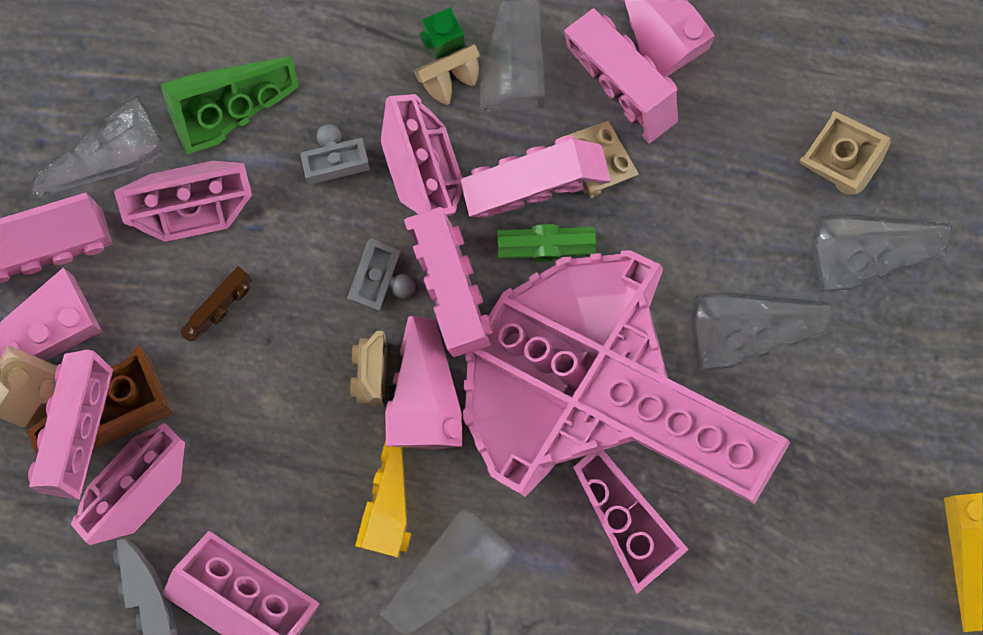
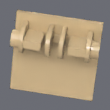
(617, 160)

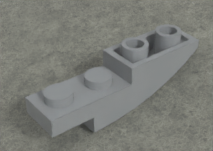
(143, 589)

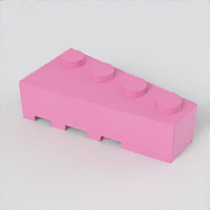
(624, 73)
(534, 176)
(449, 282)
(50, 319)
(633, 526)

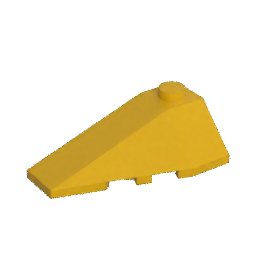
(385, 517)
(966, 540)

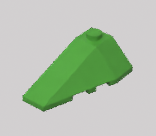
(218, 101)

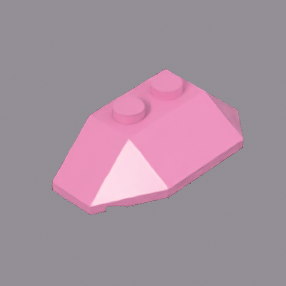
(420, 156)
(185, 200)
(131, 486)

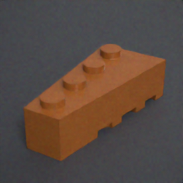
(131, 403)

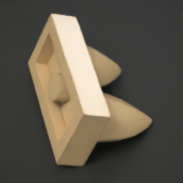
(436, 75)

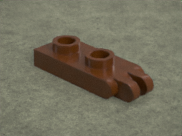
(216, 305)

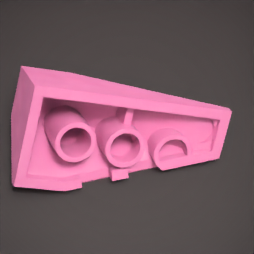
(668, 32)
(425, 400)

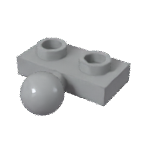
(333, 158)
(375, 276)

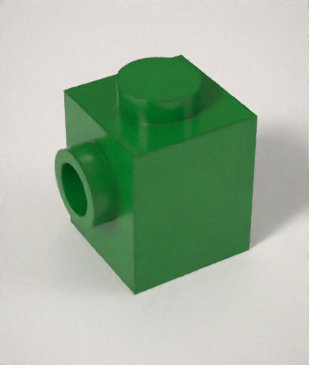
(442, 33)

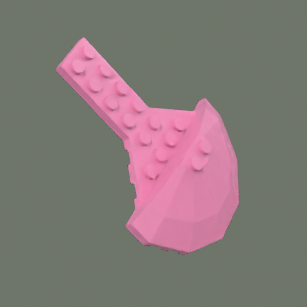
(584, 372)

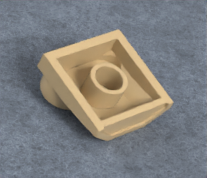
(846, 153)
(371, 370)
(25, 387)

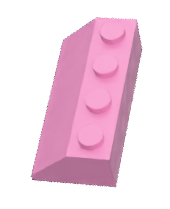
(51, 235)
(71, 425)
(236, 592)

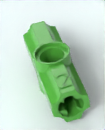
(546, 243)

